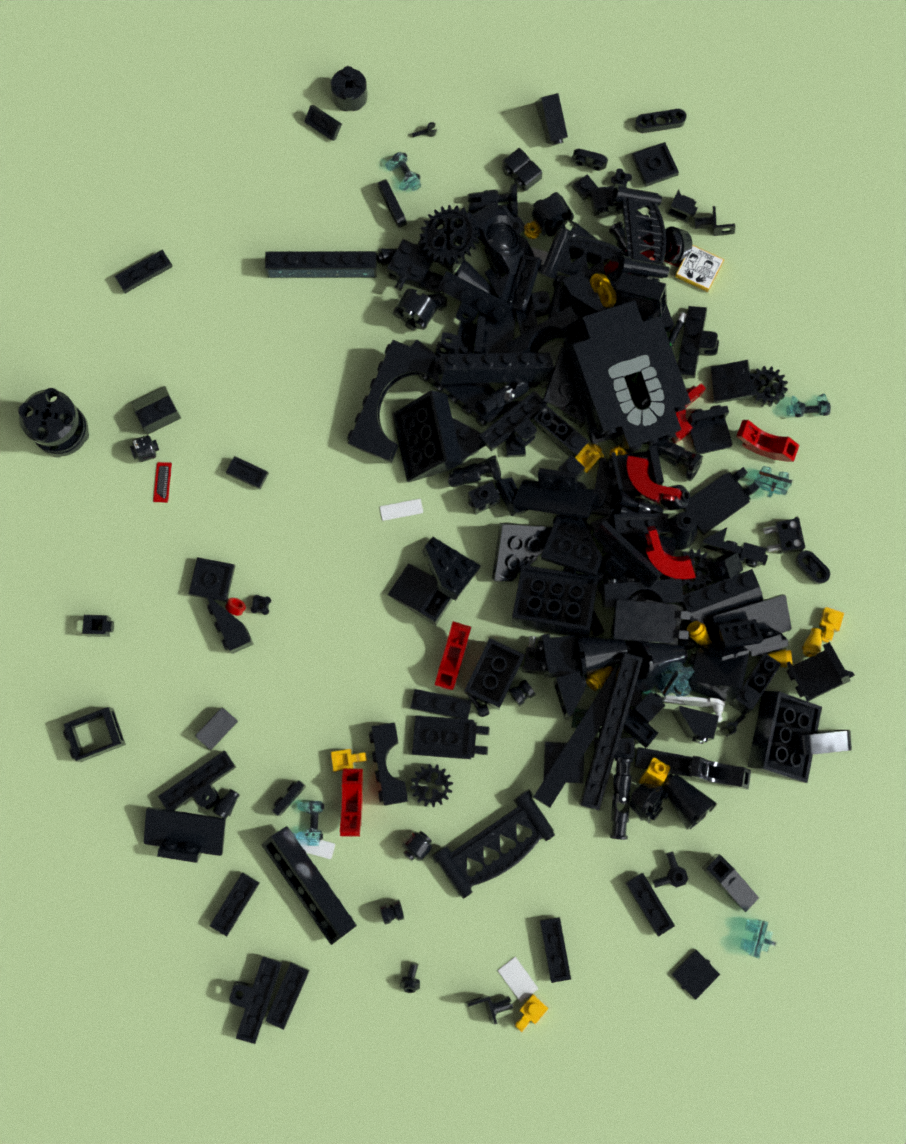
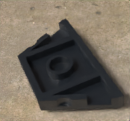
(467, 439)

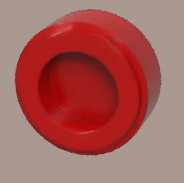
(235, 606)

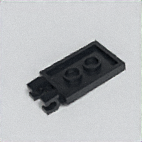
(720, 500)
(647, 621)
(447, 737)

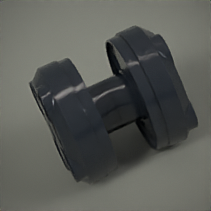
(53, 422)

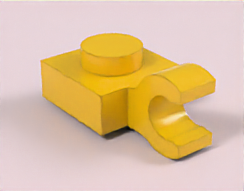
(831, 622)
(345, 759)
(532, 1011)

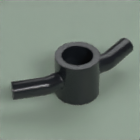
(639, 395)

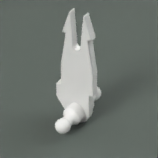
(716, 704)

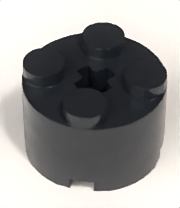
(349, 89)
(551, 214)
(415, 309)

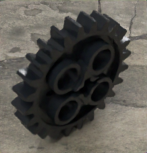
(466, 233)

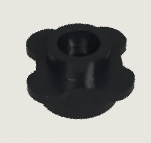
(620, 174)
(260, 599)

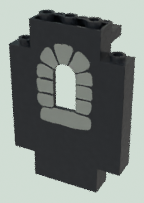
(618, 346)

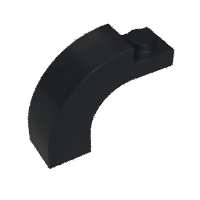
(719, 773)

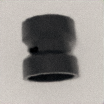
(518, 695)
(391, 912)

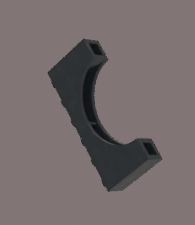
(398, 363)

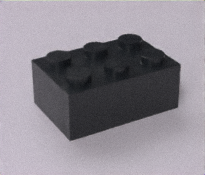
(494, 673)

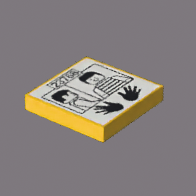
(699, 268)

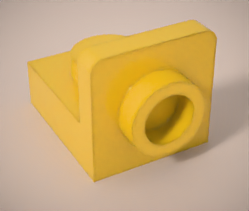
(589, 456)
(655, 773)

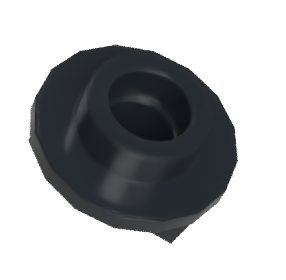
(410, 983)

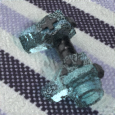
(411, 179)
(798, 409)
(312, 834)

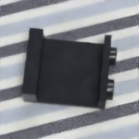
(618, 465)
(818, 673)

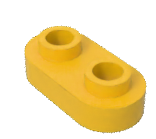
(605, 291)

